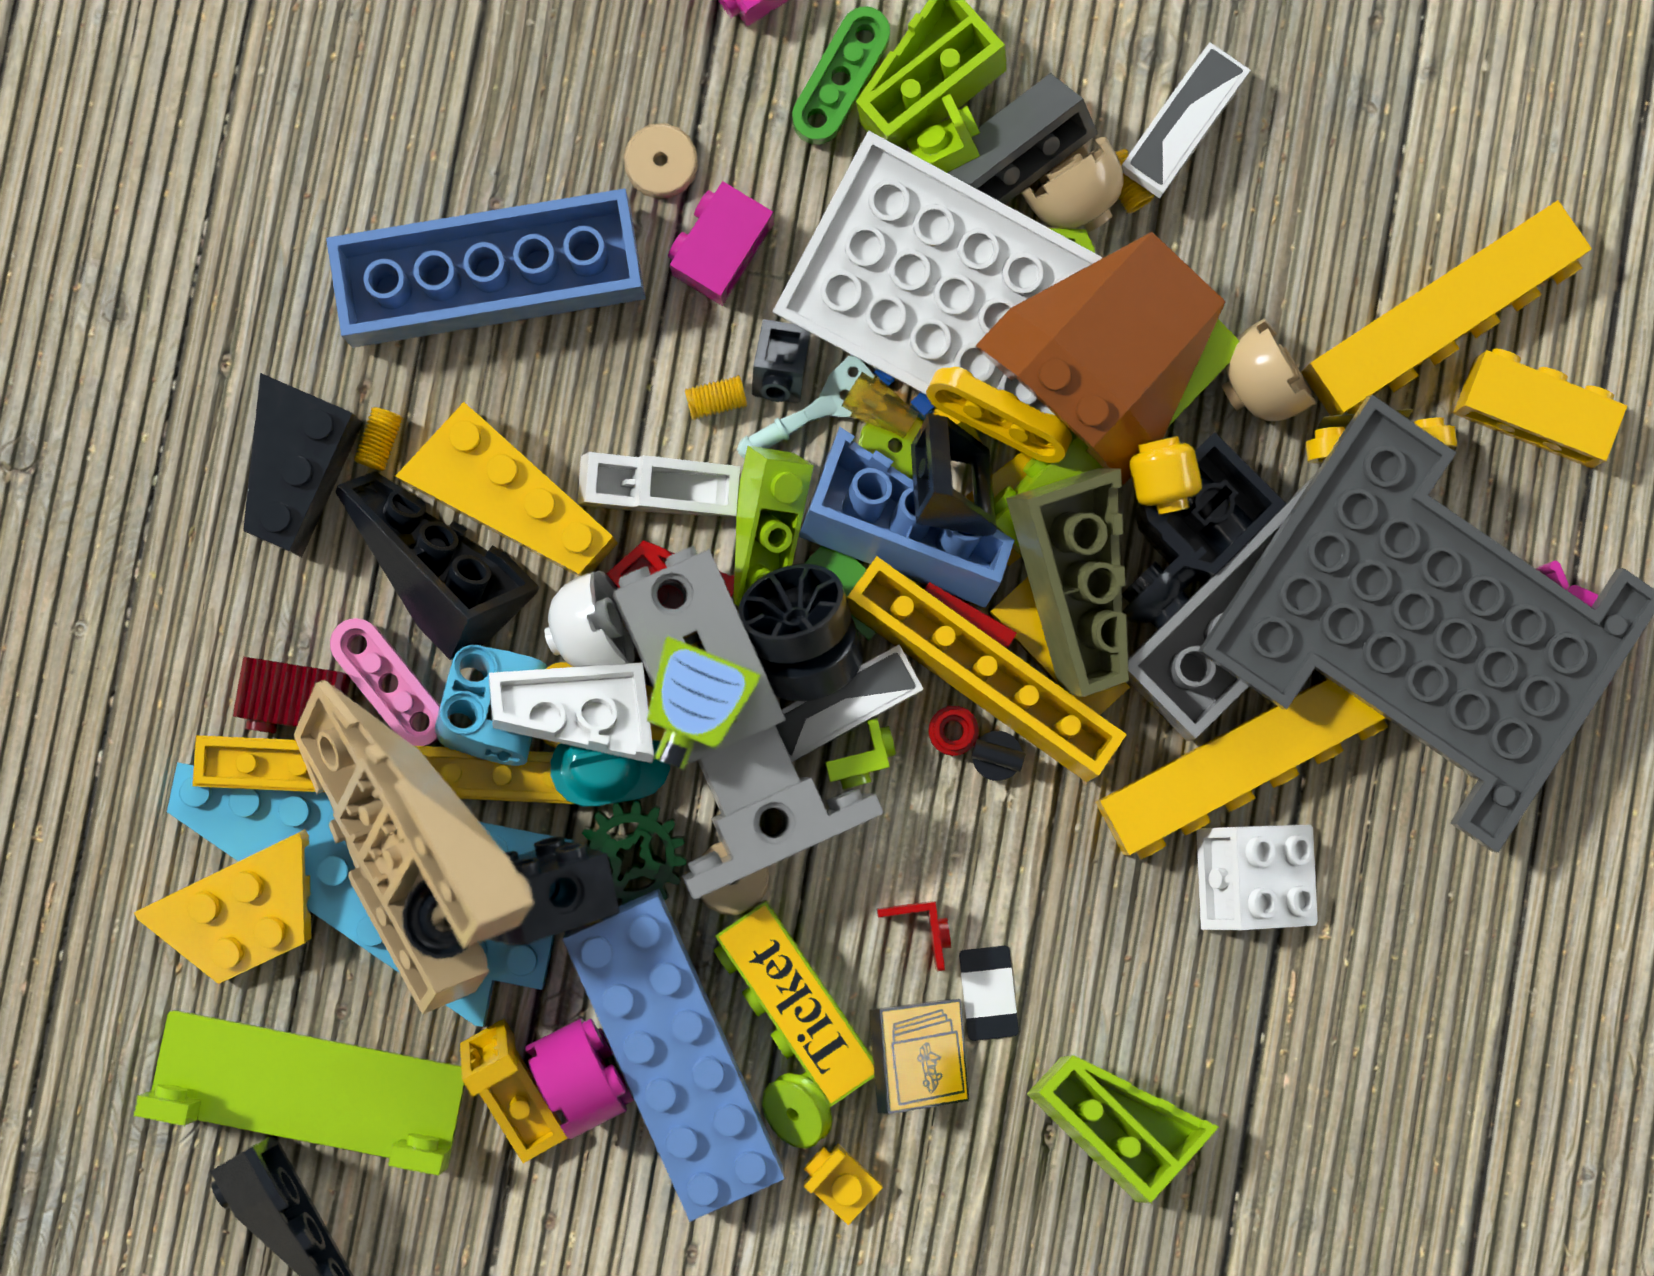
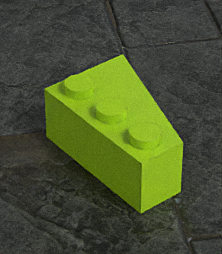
(940, 55)
(1121, 1127)

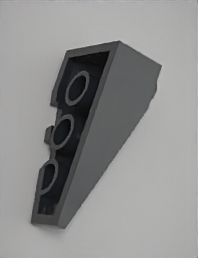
(443, 578)
(276, 1208)

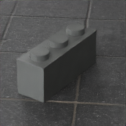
(1027, 139)

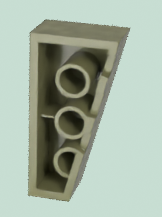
(1076, 577)

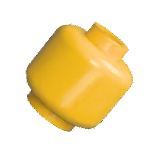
(1165, 474)

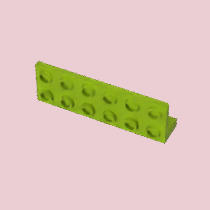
(306, 1090)

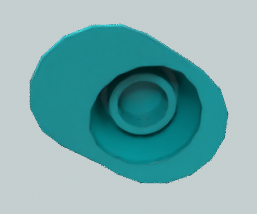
(603, 778)

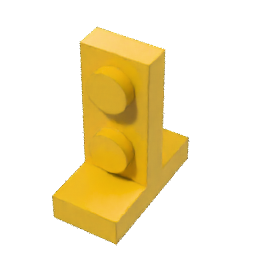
(509, 1090)

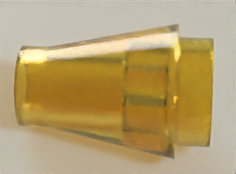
(879, 405)

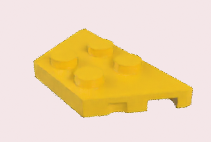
(239, 912)

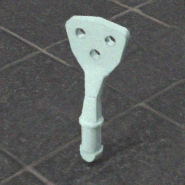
(825, 405)

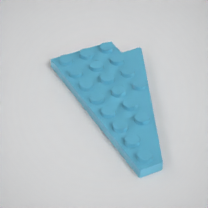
(254, 819)

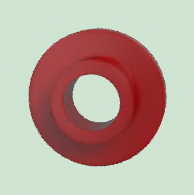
(961, 716)

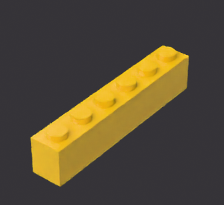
(1447, 310)
(984, 670)
(1235, 764)

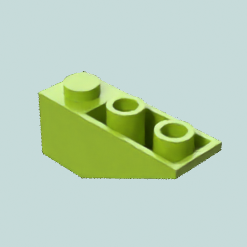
(768, 513)

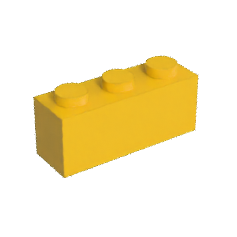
(1540, 407)

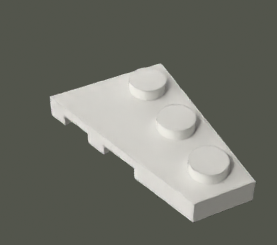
(577, 706)

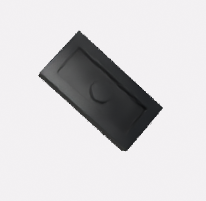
(934, 497)

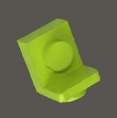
(949, 142)

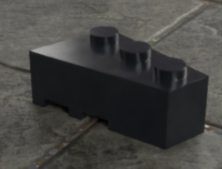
(294, 463)

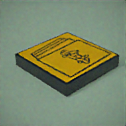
(918, 1055)

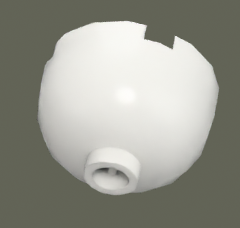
(587, 624)

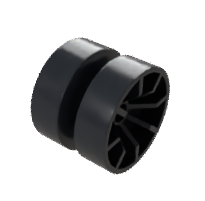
(802, 631)

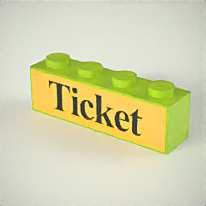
(796, 1002)

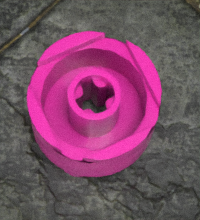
(577, 1077)

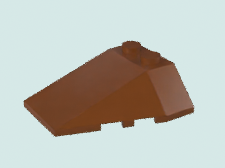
(1111, 346)

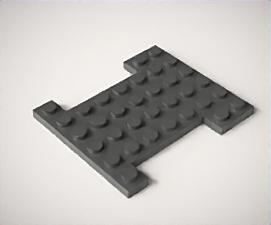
(1427, 620)

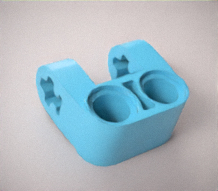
(473, 701)

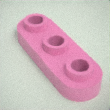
(369, 670)

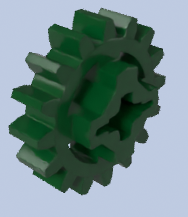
(653, 866)

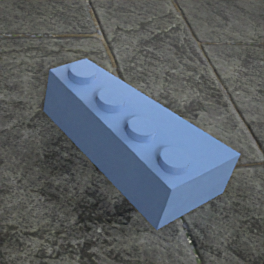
(869, 512)

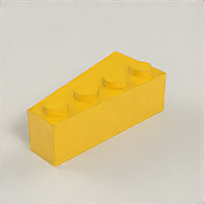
(495, 485)

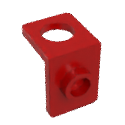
(938, 927)

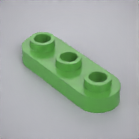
(846, 56)

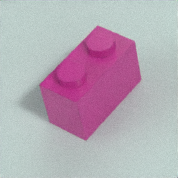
(720, 242)

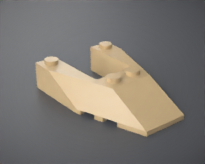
(406, 829)

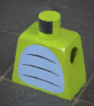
(695, 699)

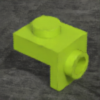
(856, 768)

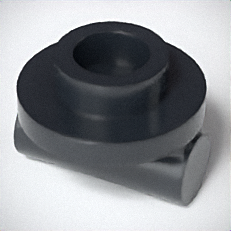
(997, 755)

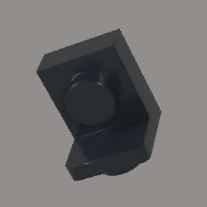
(780, 361)

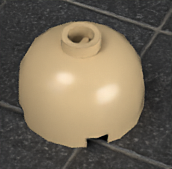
(1079, 189)
(1265, 377)

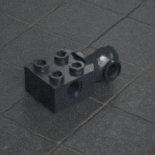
(1200, 538)
(568, 890)

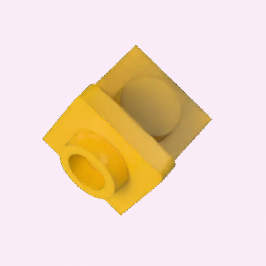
(840, 1182)

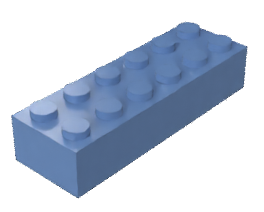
(485, 268)
(674, 1055)

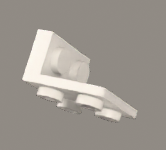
(1256, 877)

